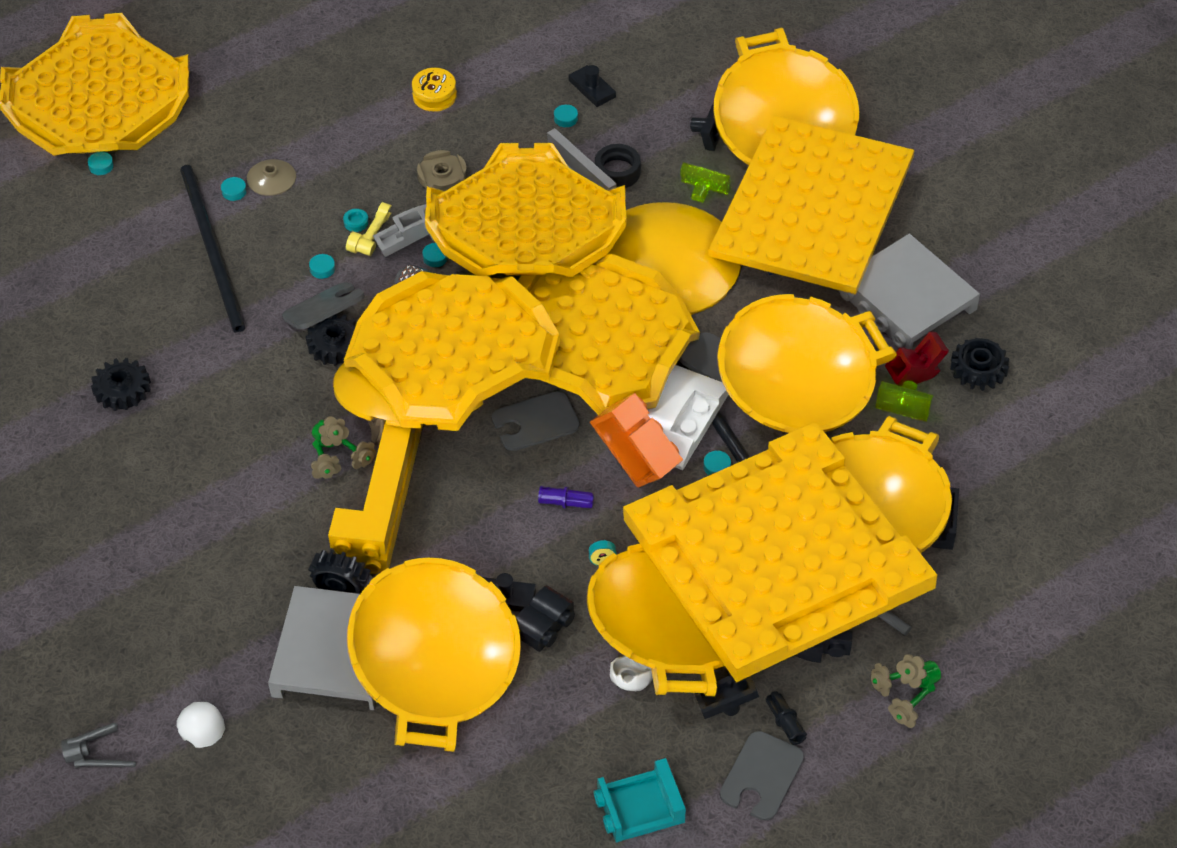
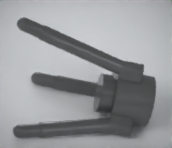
(78, 747)

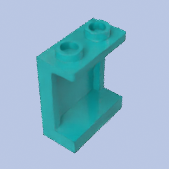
(640, 803)

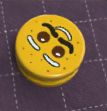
(434, 89)

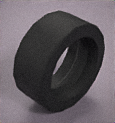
(623, 153)

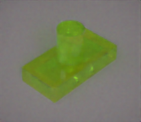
(703, 181)
(904, 400)

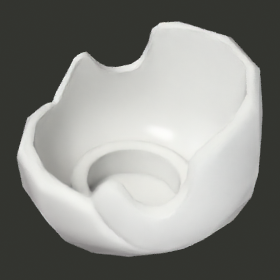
(630, 674)
(201, 724)

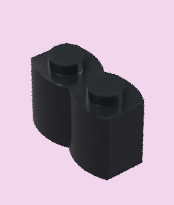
(544, 618)

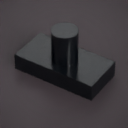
(592, 85)
(707, 129)
(517, 594)
(728, 697)

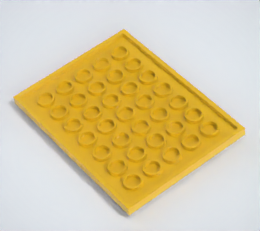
(812, 204)

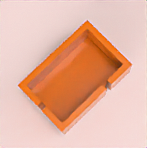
(636, 440)

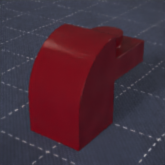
(920, 363)

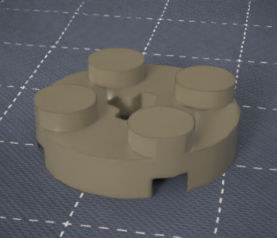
(441, 160)

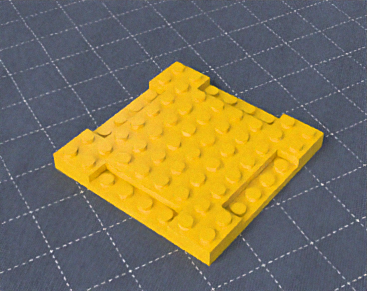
(778, 552)

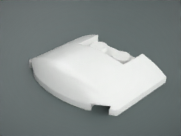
(688, 409)

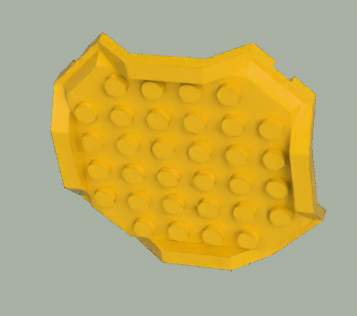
(95, 89)
(525, 215)
(616, 330)
(449, 344)

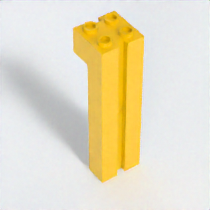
(373, 532)

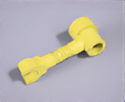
(364, 243)

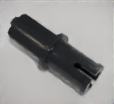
(786, 718)

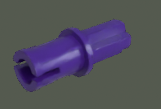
(565, 497)

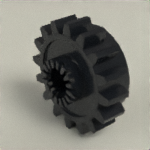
(330, 339)
(979, 363)
(121, 384)
(339, 572)

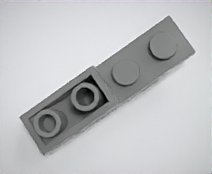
(407, 229)

